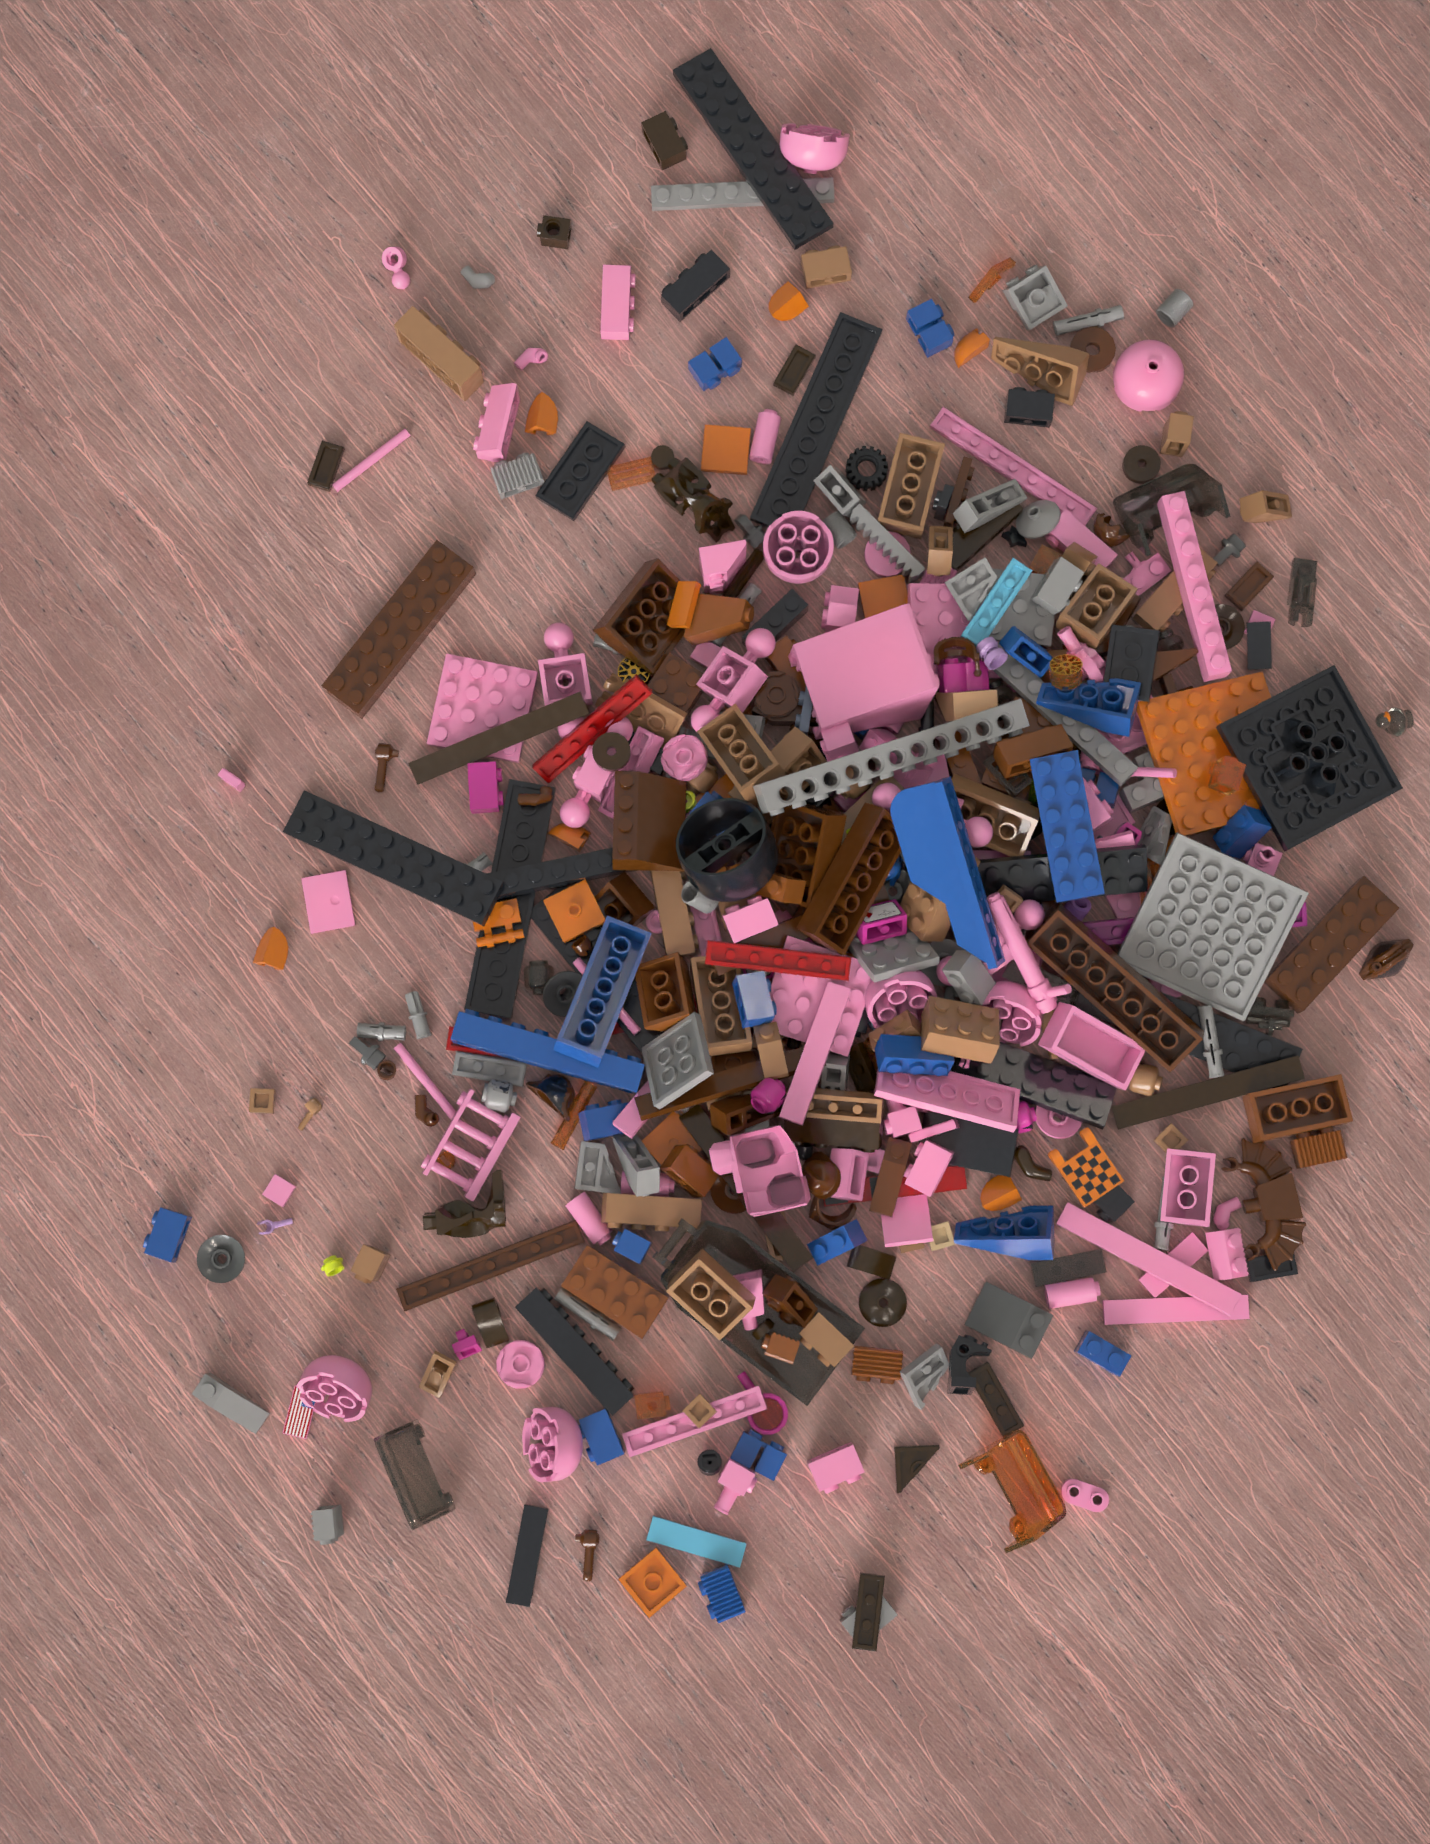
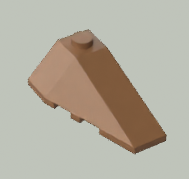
(1044, 365)

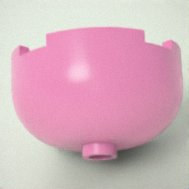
(813, 146)
(1142, 386)
(798, 533)
(895, 995)
(1017, 1011)
(342, 1380)
(561, 1444)

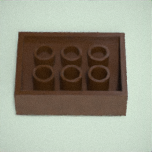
(640, 615)
(647, 821)
(807, 843)

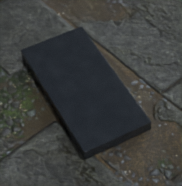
(580, 471)
(975, 1144)

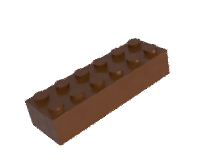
(852, 880)
(1331, 944)

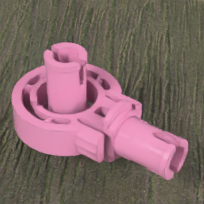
(1093, 664)

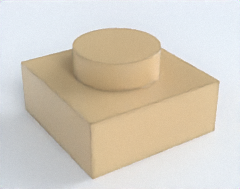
(941, 1236)

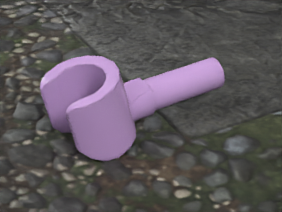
(272, 1225)

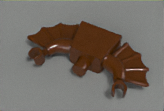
(1274, 1201)

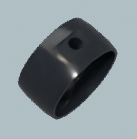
(742, 829)

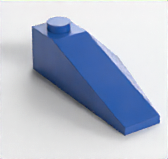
(1100, 705)
(1019, 1234)

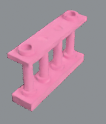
(481, 1164)

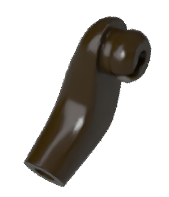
(1029, 1167)

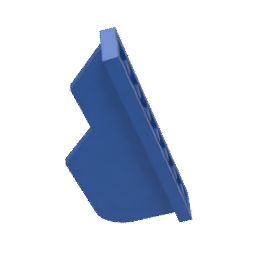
(944, 864)

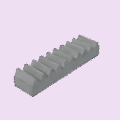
(886, 542)

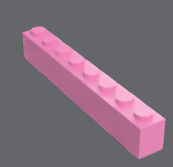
(1194, 586)

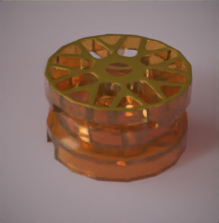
(1066, 672)

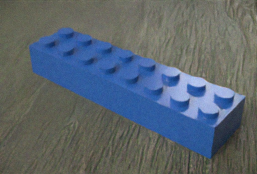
(537, 1050)

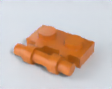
(503, 914)

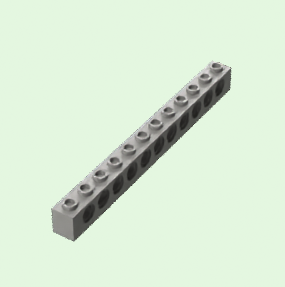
(1011, 713)

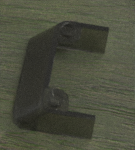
(1139, 508)
(413, 1475)

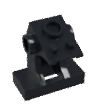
(959, 1380)

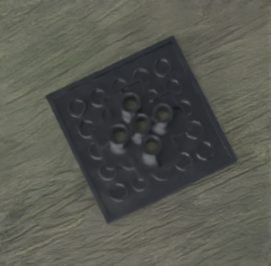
(1300, 799)

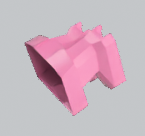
(763, 1170)

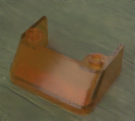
(1024, 1484)

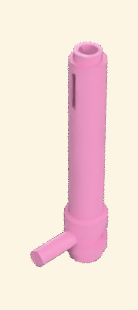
(1038, 986)

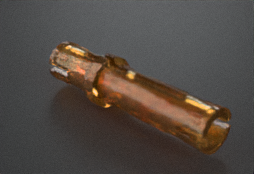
(566, 1128)

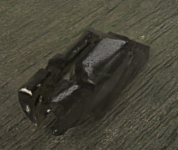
(1302, 591)

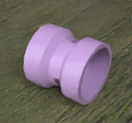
(991, 653)

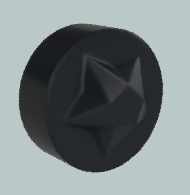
(709, 1462)

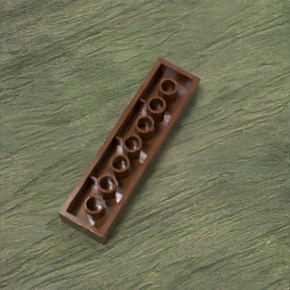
(399, 629)
(1115, 988)

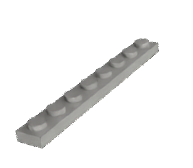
(724, 194)
(1083, 736)

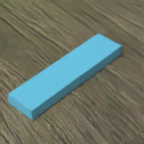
(997, 602)
(696, 1541)

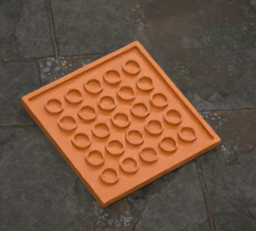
(1185, 737)

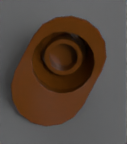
(821, 1175)

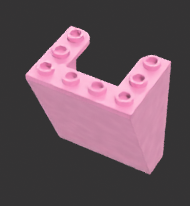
(868, 672)

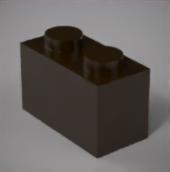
(664, 140)

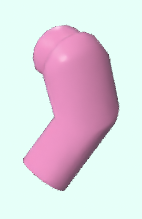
(531, 355)
(1223, 1212)

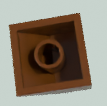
(624, 901)

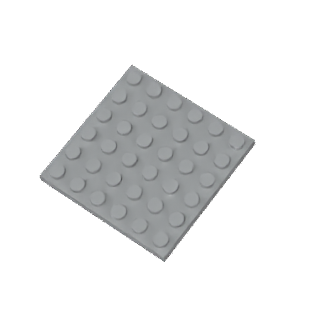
(1211, 926)

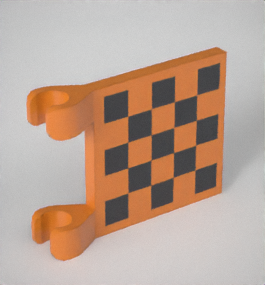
(1089, 1171)

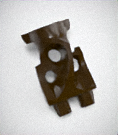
(695, 496)
(465, 1221)

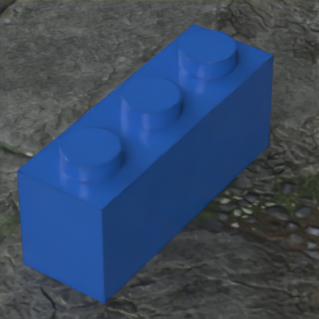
(904, 1055)

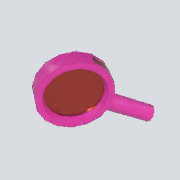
(771, 1419)

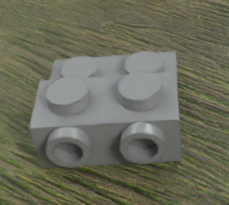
(1034, 296)

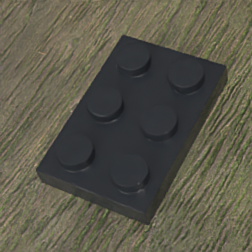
(1132, 657)

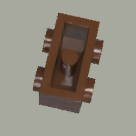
(789, 1300)

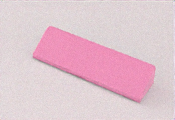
(644, 750)

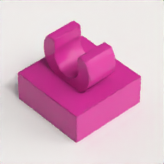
(466, 1346)

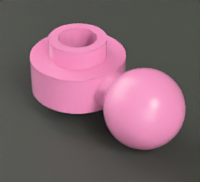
(400, 278)

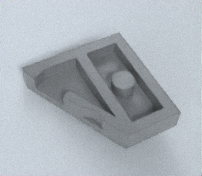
(972, 586)
(1156, 834)
(595, 1170)
(924, 1374)

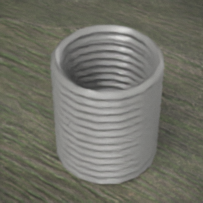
(1174, 308)
(840, 529)
(695, 899)

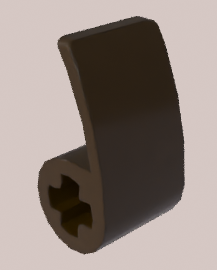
(871, 1261)
(490, 1322)

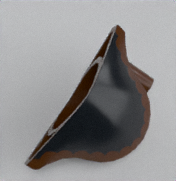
(1386, 959)
(555, 1092)

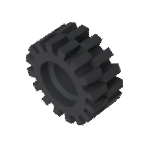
(866, 455)

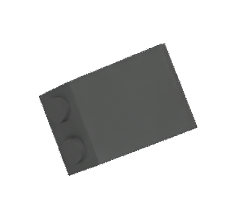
(1009, 1320)

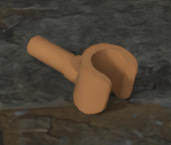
(314, 1107)

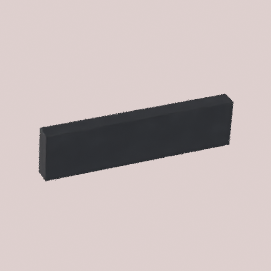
(527, 1555)

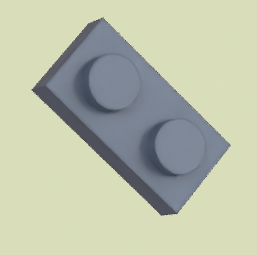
(803, 719)

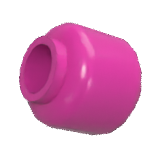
(768, 1095)
(1026, 1117)

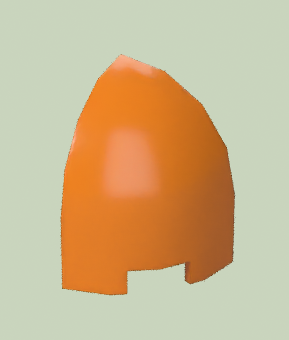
(787, 303)
(970, 346)
(542, 415)
(570, 836)
(272, 949)
(999, 1193)

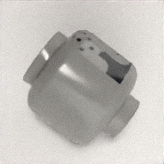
(498, 1095)

